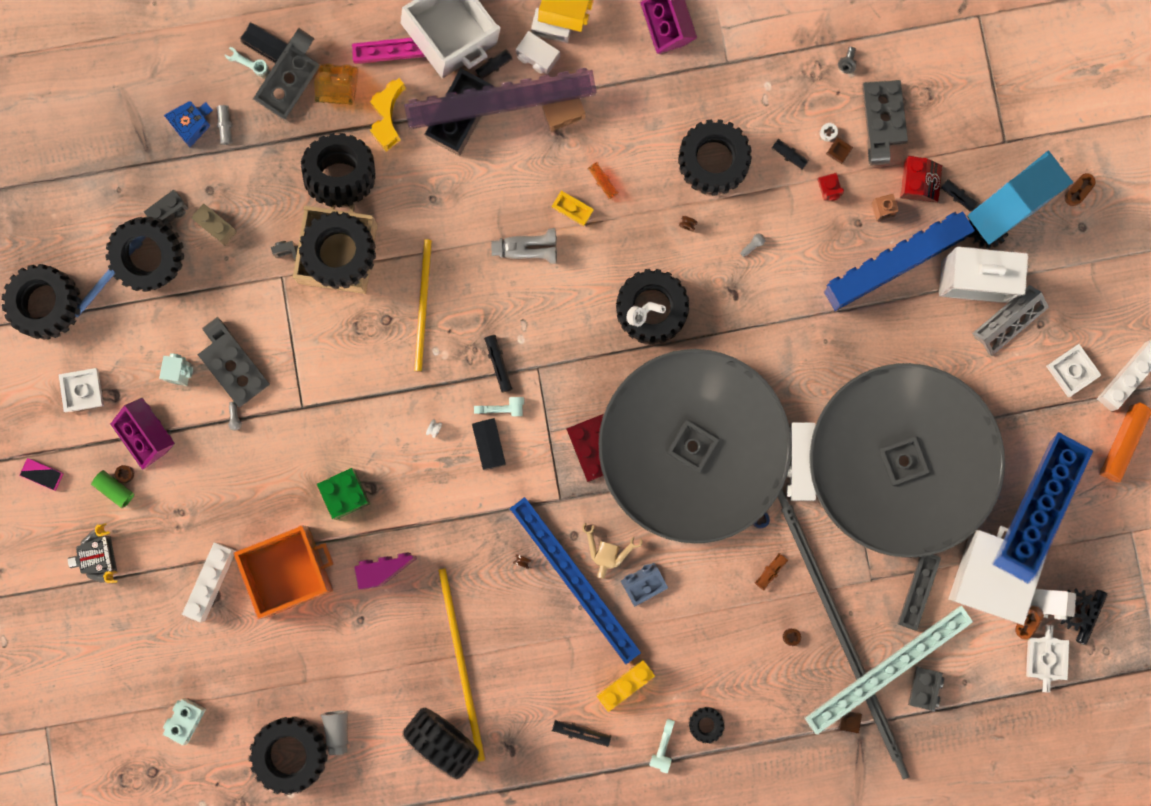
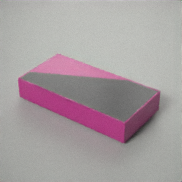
(41, 474)

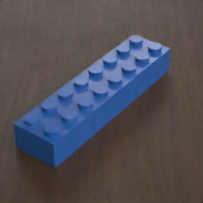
(899, 260)
(1042, 508)

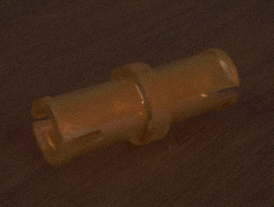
(603, 180)

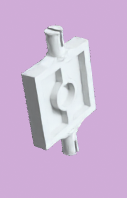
(1047, 658)

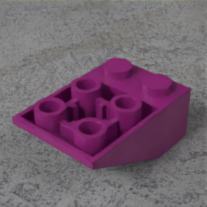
(379, 573)

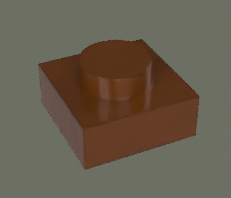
(839, 150)
(850, 722)

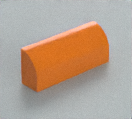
(1126, 442)

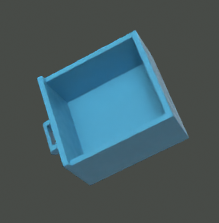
(1020, 197)

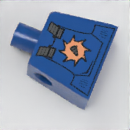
(189, 121)

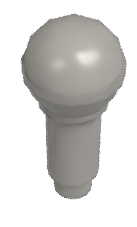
(758, 240)
(234, 423)

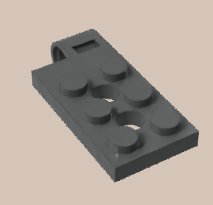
(291, 61)
(881, 132)
(226, 348)

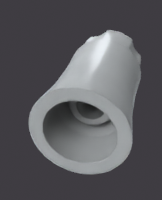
(336, 731)

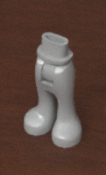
(515, 247)

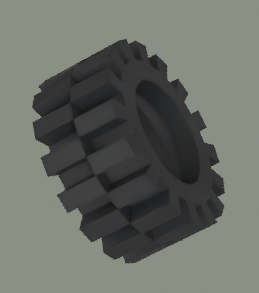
(718, 728)

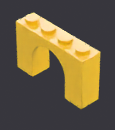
(565, 13)

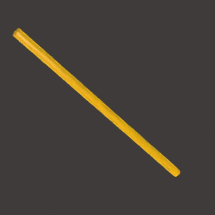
(461, 663)

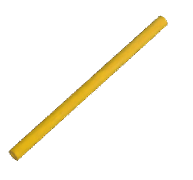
(423, 305)

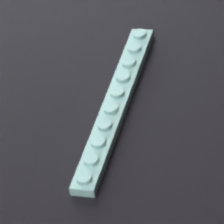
(888, 670)

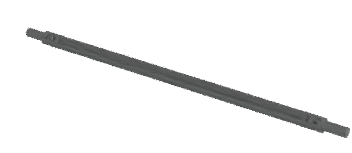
(841, 631)

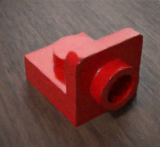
(830, 187)

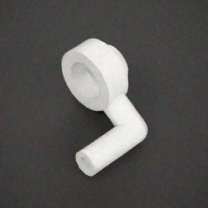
(637, 315)

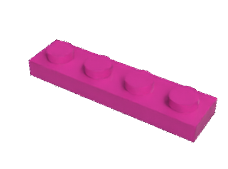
(385, 50)

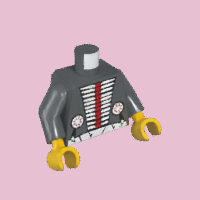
(96, 556)

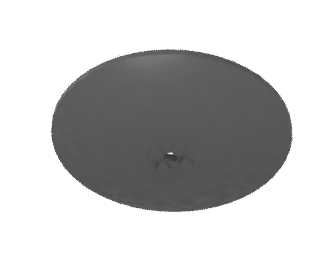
(738, 436)
(950, 449)

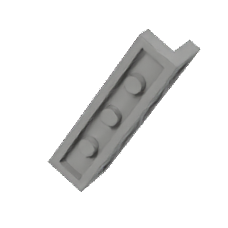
(1010, 316)

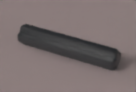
(1084, 635)

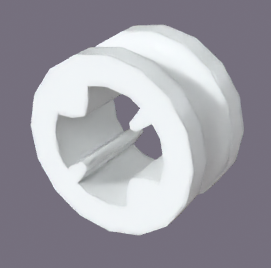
(823, 136)
(434, 428)

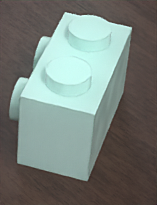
(176, 369)
(184, 721)

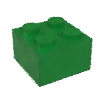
(343, 494)

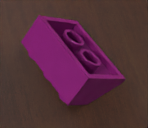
(668, 24)
(142, 433)

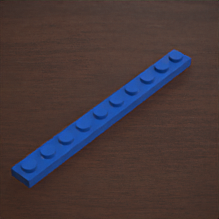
(575, 580)

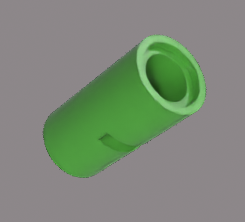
(112, 489)

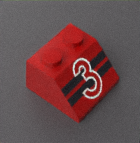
(921, 179)

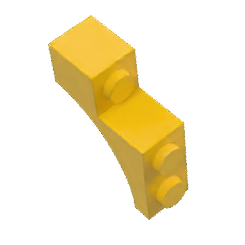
(384, 103)

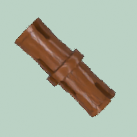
(771, 571)

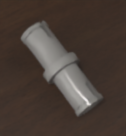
(224, 125)

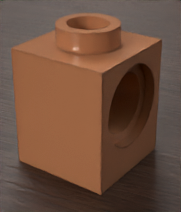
(885, 207)

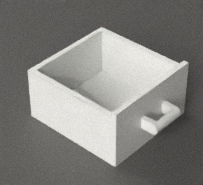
(450, 32)
(983, 275)
(987, 586)

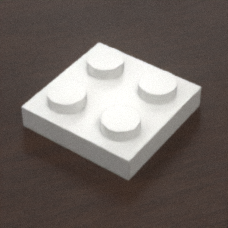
(1073, 370)
(81, 390)

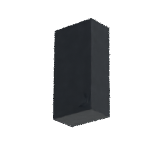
(456, 134)

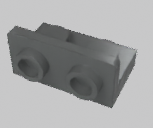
(167, 208)
(926, 689)

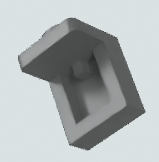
(284, 248)

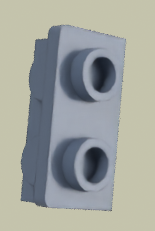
(644, 584)

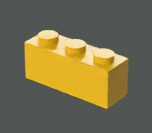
(625, 685)

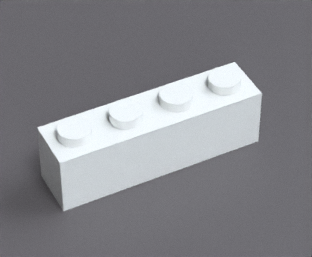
(1127, 379)
(801, 484)
(209, 582)

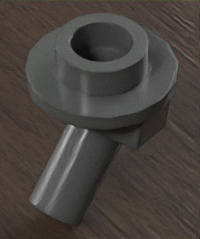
(847, 64)

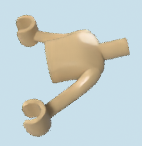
(607, 553)

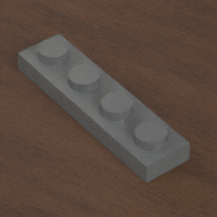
(919, 592)

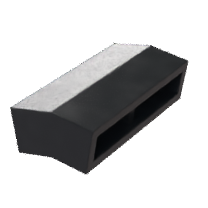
(263, 42)
(488, 444)

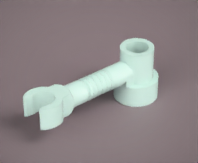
(259, 66)
(515, 407)
(661, 761)

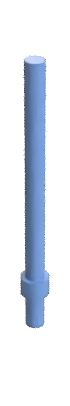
(135, 244)

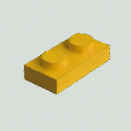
(572, 208)

